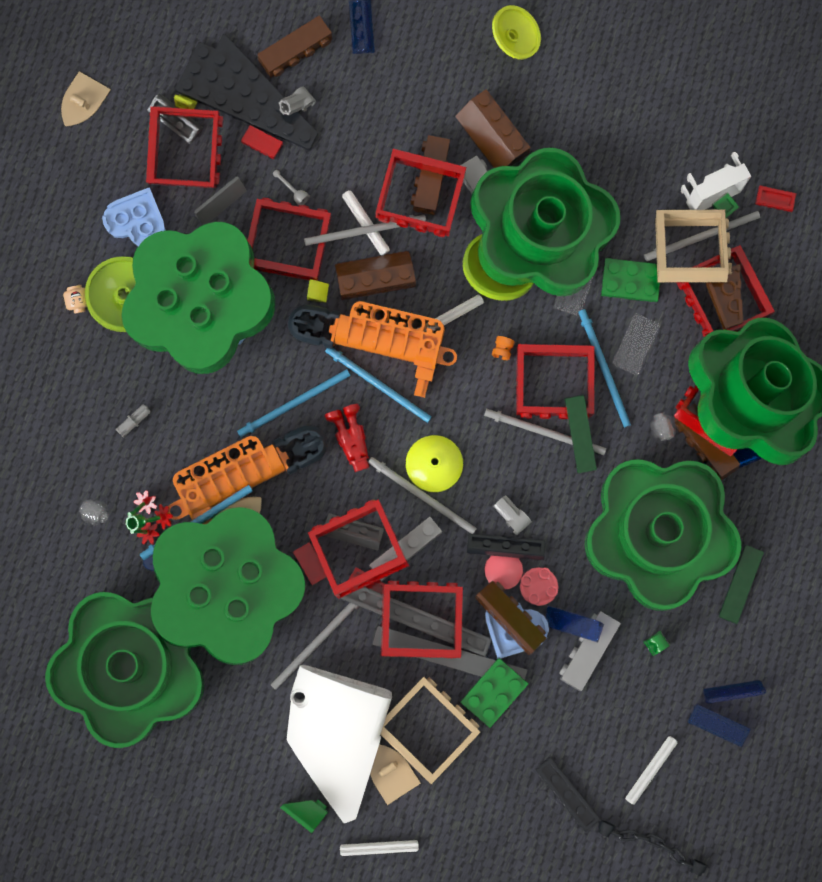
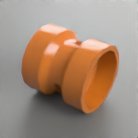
(503, 347)

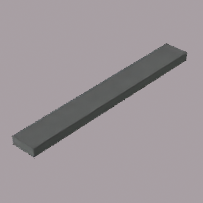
(420, 620)
(467, 663)

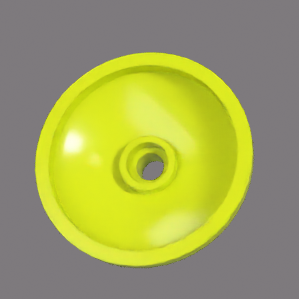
(516, 32)
(429, 476)

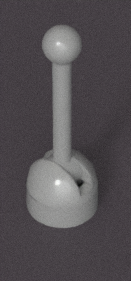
(299, 195)

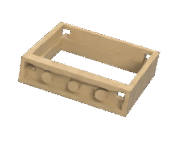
(692, 218)
(456, 711)

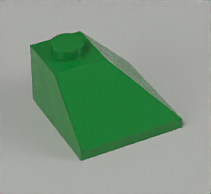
(306, 812)

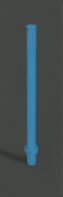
(586, 323)
(337, 355)
(293, 403)
(208, 514)

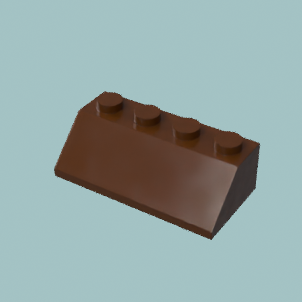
(492, 131)
(375, 275)
(510, 617)

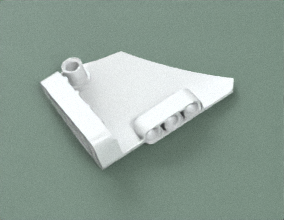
(337, 734)

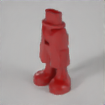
(351, 439)

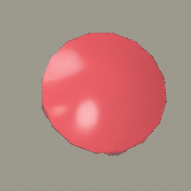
(504, 570)
(539, 586)

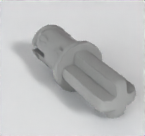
(133, 420)

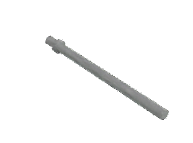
(355, 232)
(703, 235)
(498, 416)
(422, 495)
(313, 645)

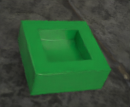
(725, 203)

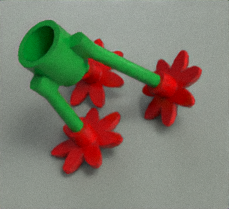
(136, 522)

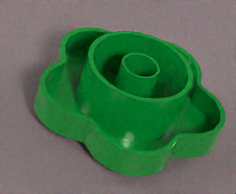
(543, 223)
(197, 296)
(758, 390)
(662, 531)
(223, 585)
(121, 671)

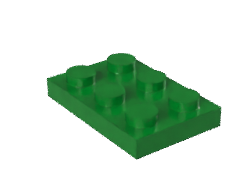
(630, 280)
(494, 692)

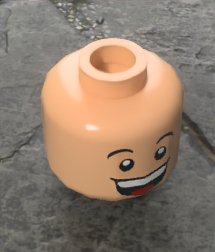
(75, 298)

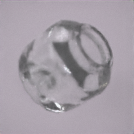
(663, 427)
(94, 511)

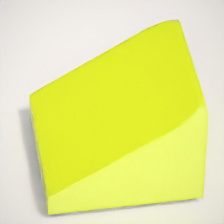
(184, 102)
(317, 291)

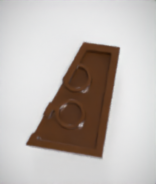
(727, 299)

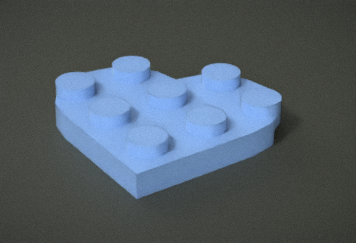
(133, 217)
(502, 641)

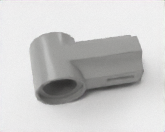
(299, 100)
(514, 517)

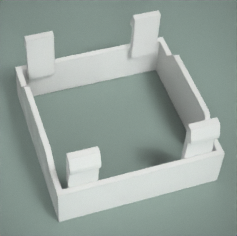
(715, 185)

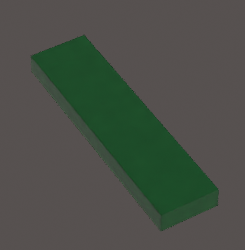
(580, 433)
(741, 584)

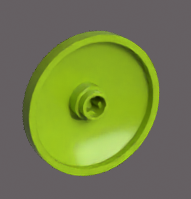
(485, 284)
(107, 291)

